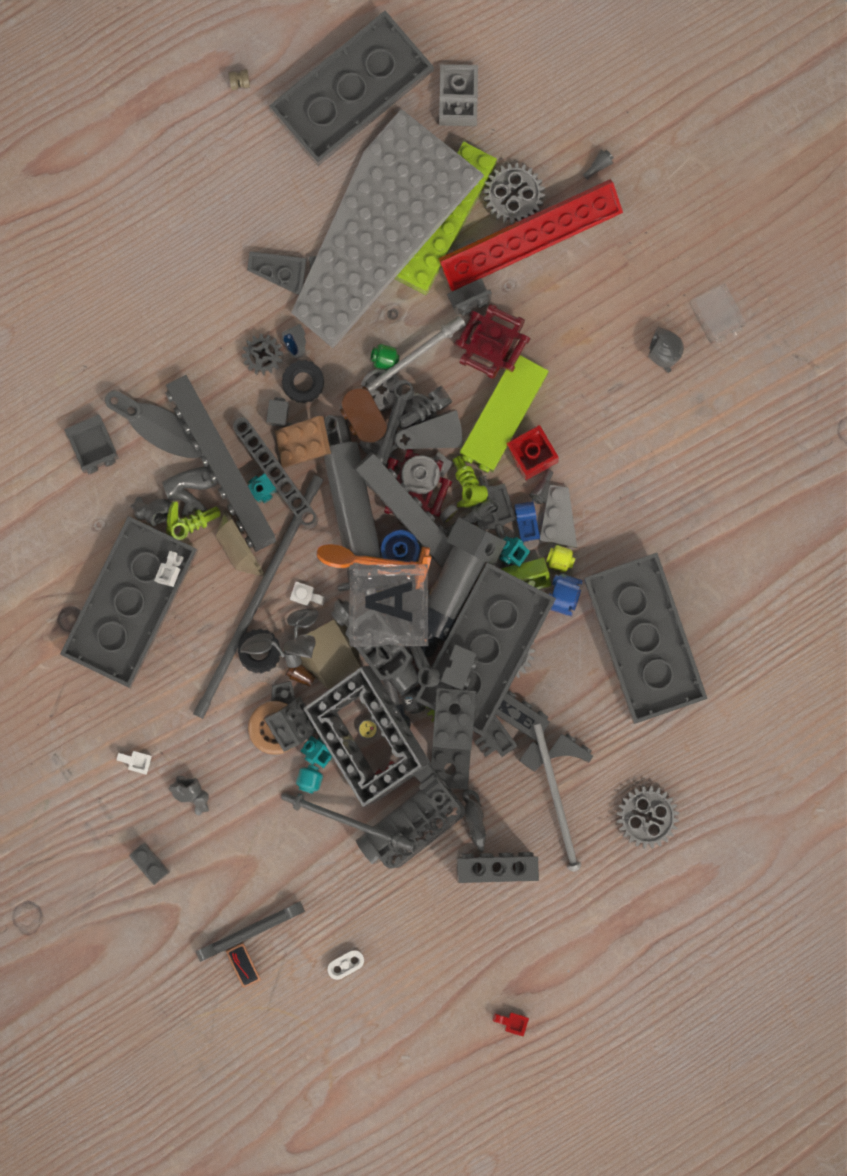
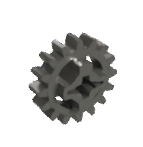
(251, 350)

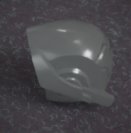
(665, 348)

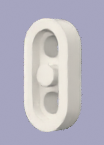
(346, 965)

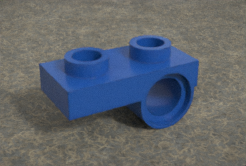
(527, 521)

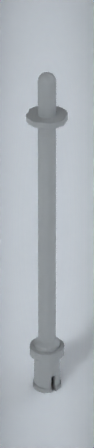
(445, 332)

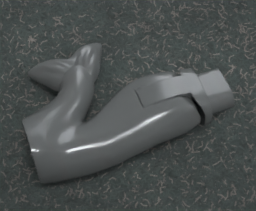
(194, 479)

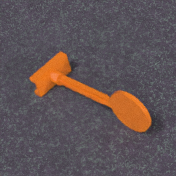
(341, 557)

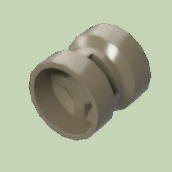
(239, 79)

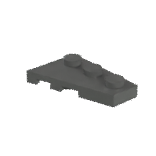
(279, 269)

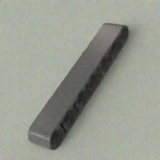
(272, 464)

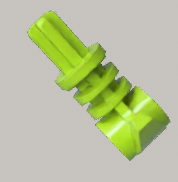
(472, 491)
(187, 525)

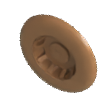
(254, 727)

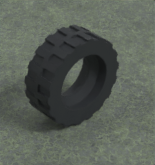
(303, 367)
(263, 665)

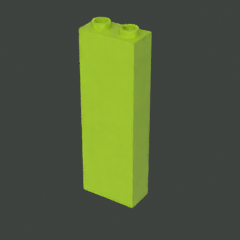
(503, 414)

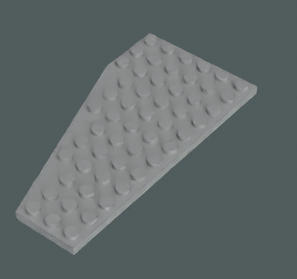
(389, 211)

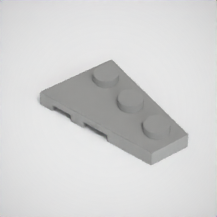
(558, 518)

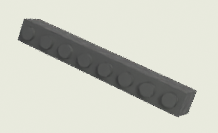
(405, 507)

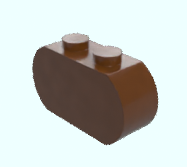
(363, 414)

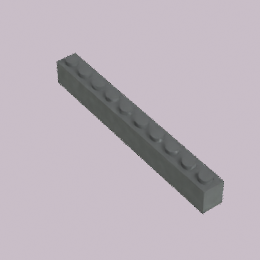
(221, 464)

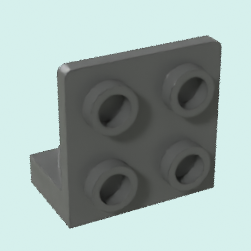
(469, 297)
(291, 725)

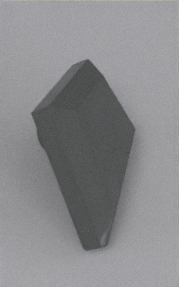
(283, 692)

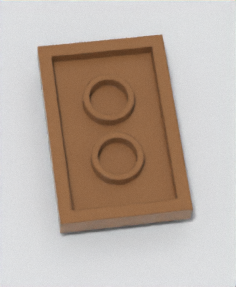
(302, 442)

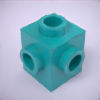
(268, 488)
(513, 551)
(316, 752)

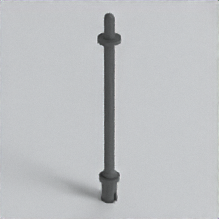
(397, 840)

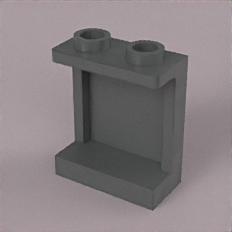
(92, 444)

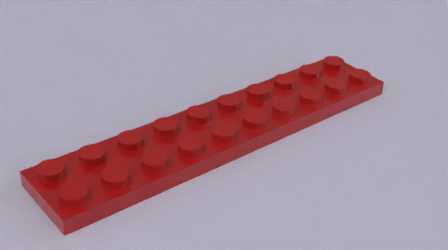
(531, 235)

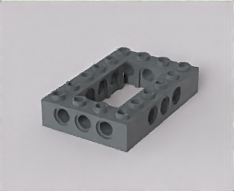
(345, 751)
(525, 866)

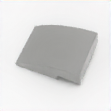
(458, 95)

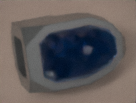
(295, 341)

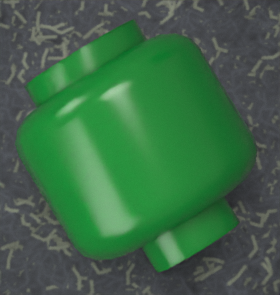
(384, 356)

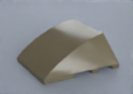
(236, 547)
(332, 655)

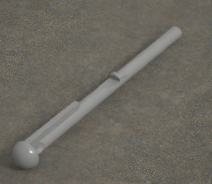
(574, 865)

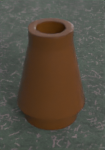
(300, 675)

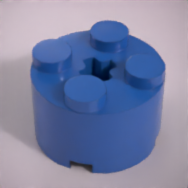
(397, 539)
(566, 594)

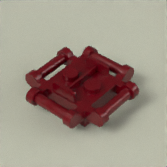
(492, 341)
(423, 498)

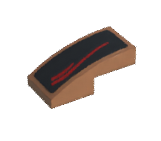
(243, 965)

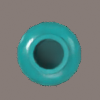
(309, 779)

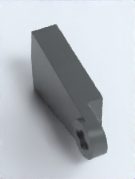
(435, 432)

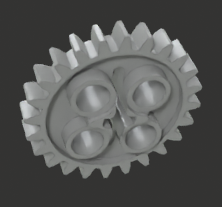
(502, 181)
(654, 800)

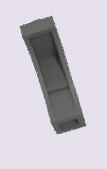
(563, 746)

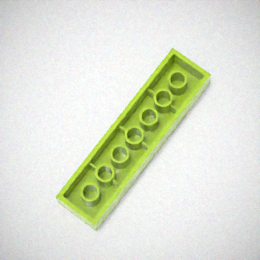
(425, 265)

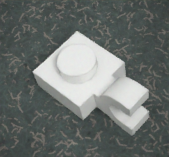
(168, 572)
(304, 594)
(137, 762)

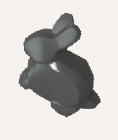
(154, 512)
(190, 791)

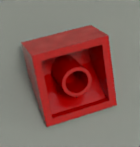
(533, 452)

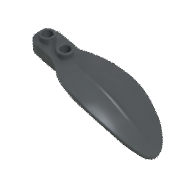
(155, 425)

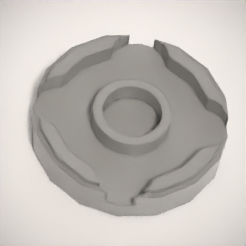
(420, 474)

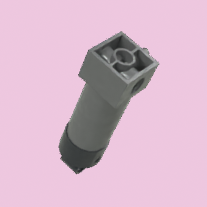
(457, 577)

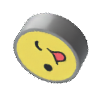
(448, 513)
(368, 729)

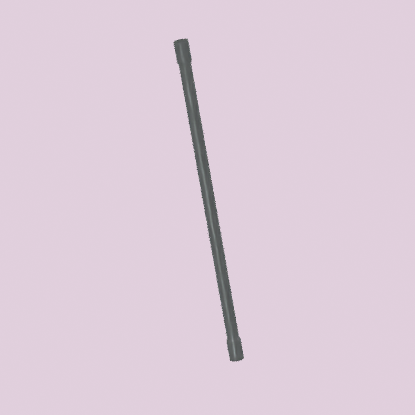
(205, 701)

